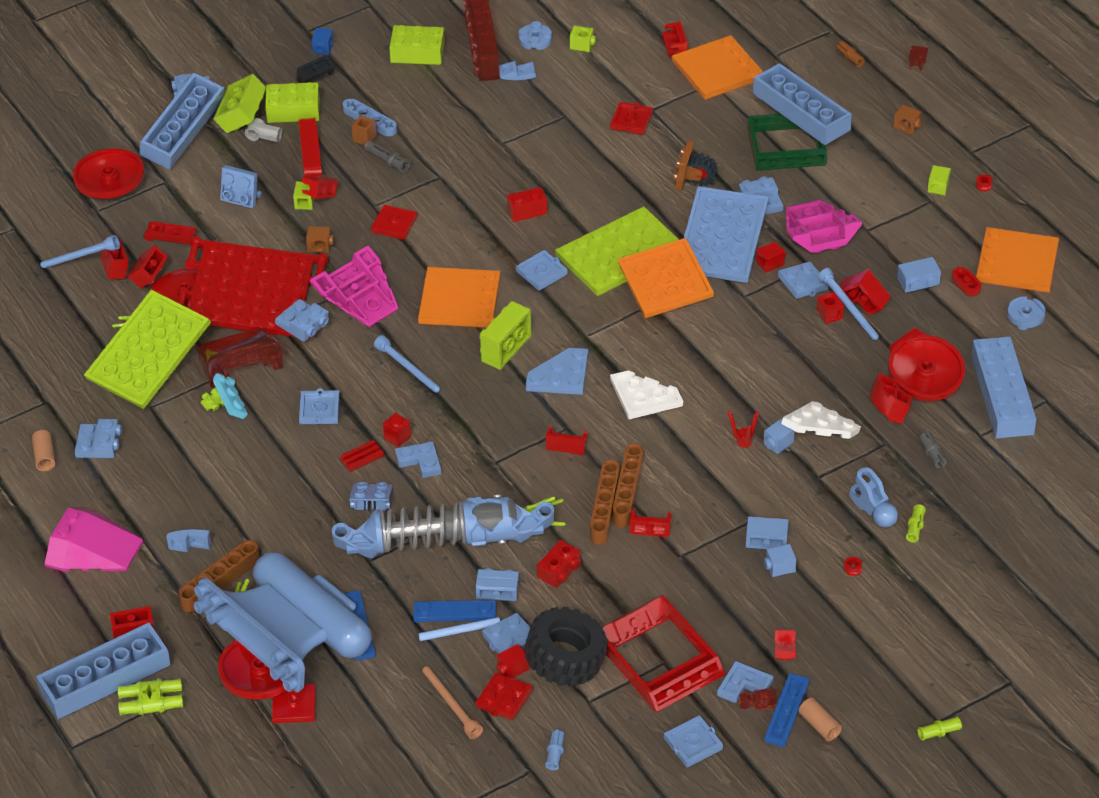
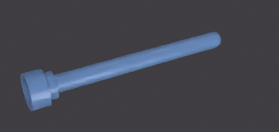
(111, 243)
(826, 276)
(383, 345)

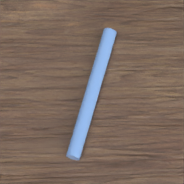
(458, 629)

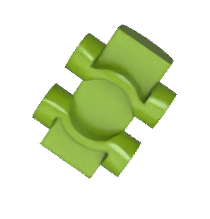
(213, 401)

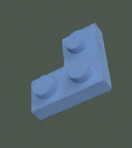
(420, 454)
(741, 678)

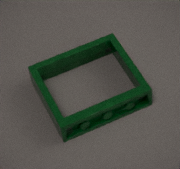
(782, 159)

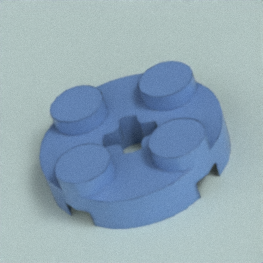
(528, 35)
(1026, 320)

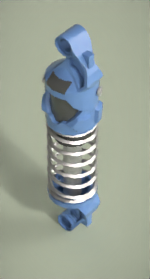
(468, 521)

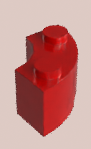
(890, 398)

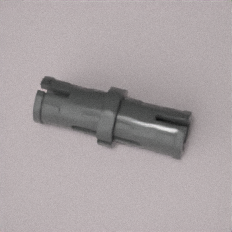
(933, 449)

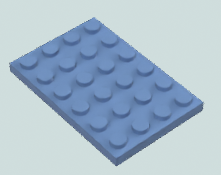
(725, 231)

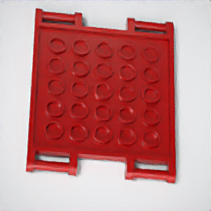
(247, 284)

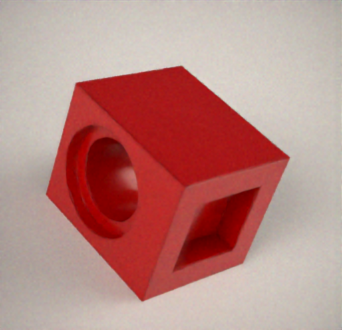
(830, 307)

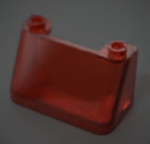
(239, 350)

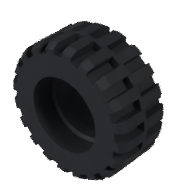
(564, 665)

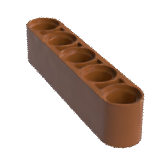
(628, 485)
(604, 502)
(222, 572)

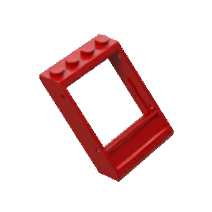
(676, 682)

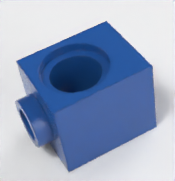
(322, 41)

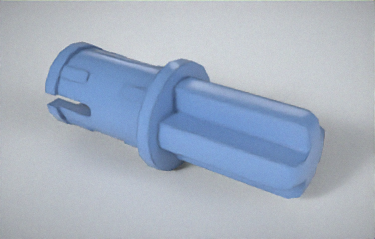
(555, 750)

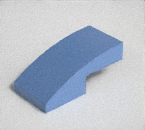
(511, 71)
(184, 539)

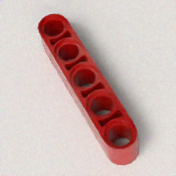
(310, 147)

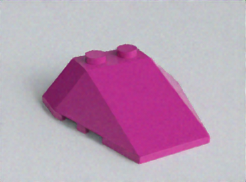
(820, 226)
(359, 288)
(90, 541)

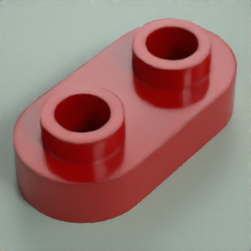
(966, 281)

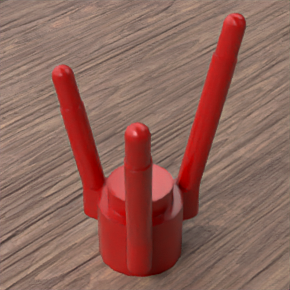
(745, 434)

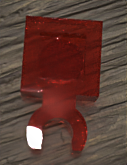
(918, 56)
(760, 699)

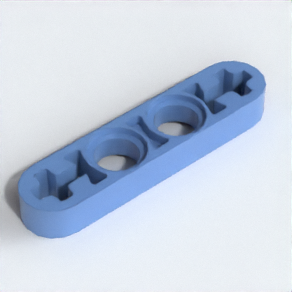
(385, 126)

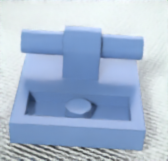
(239, 186)

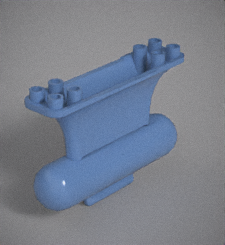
(285, 617)

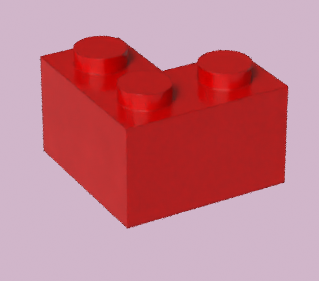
(866, 291)

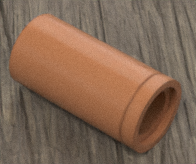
(43, 450)
(820, 719)

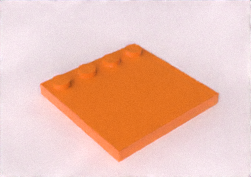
(717, 67)
(1017, 259)
(665, 278)
(459, 297)

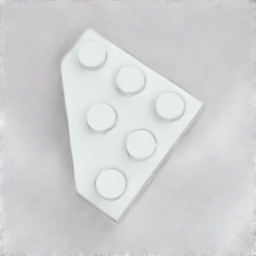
(645, 395)
(821, 420)

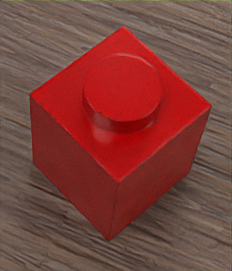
(770, 257)
(396, 430)
(512, 662)

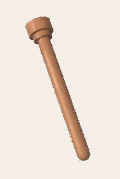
(471, 728)

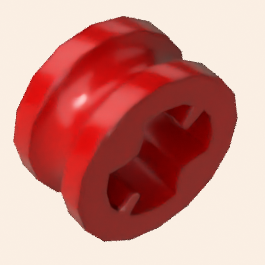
(984, 183)
(853, 571)

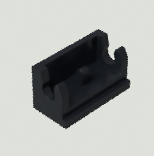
(314, 69)

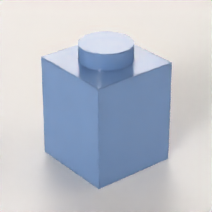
(778, 437)
(780, 560)

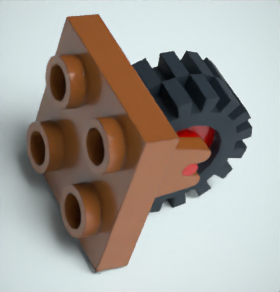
(694, 168)

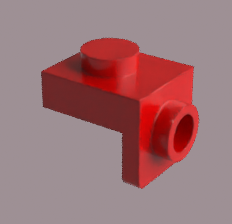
(785, 644)

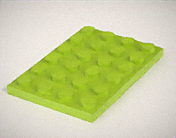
(596, 254)
(147, 349)

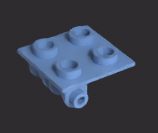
(367, 492)

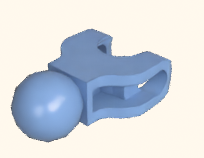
(873, 498)

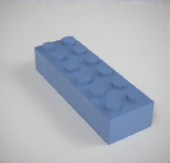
(802, 104)
(181, 121)
(1003, 387)
(103, 670)

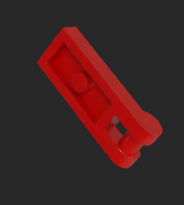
(169, 232)

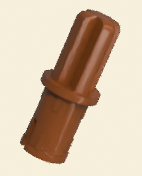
(850, 53)

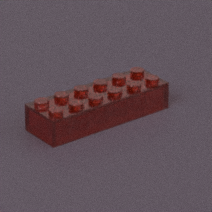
(482, 39)

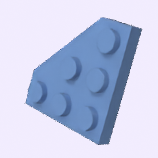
(560, 374)

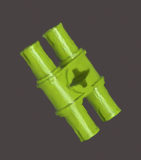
(144, 690)

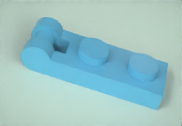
(229, 396)

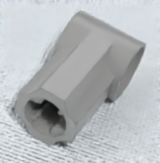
(259, 129)

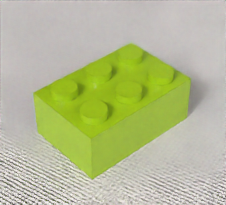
(417, 45)
(292, 102)
(240, 103)
(505, 335)

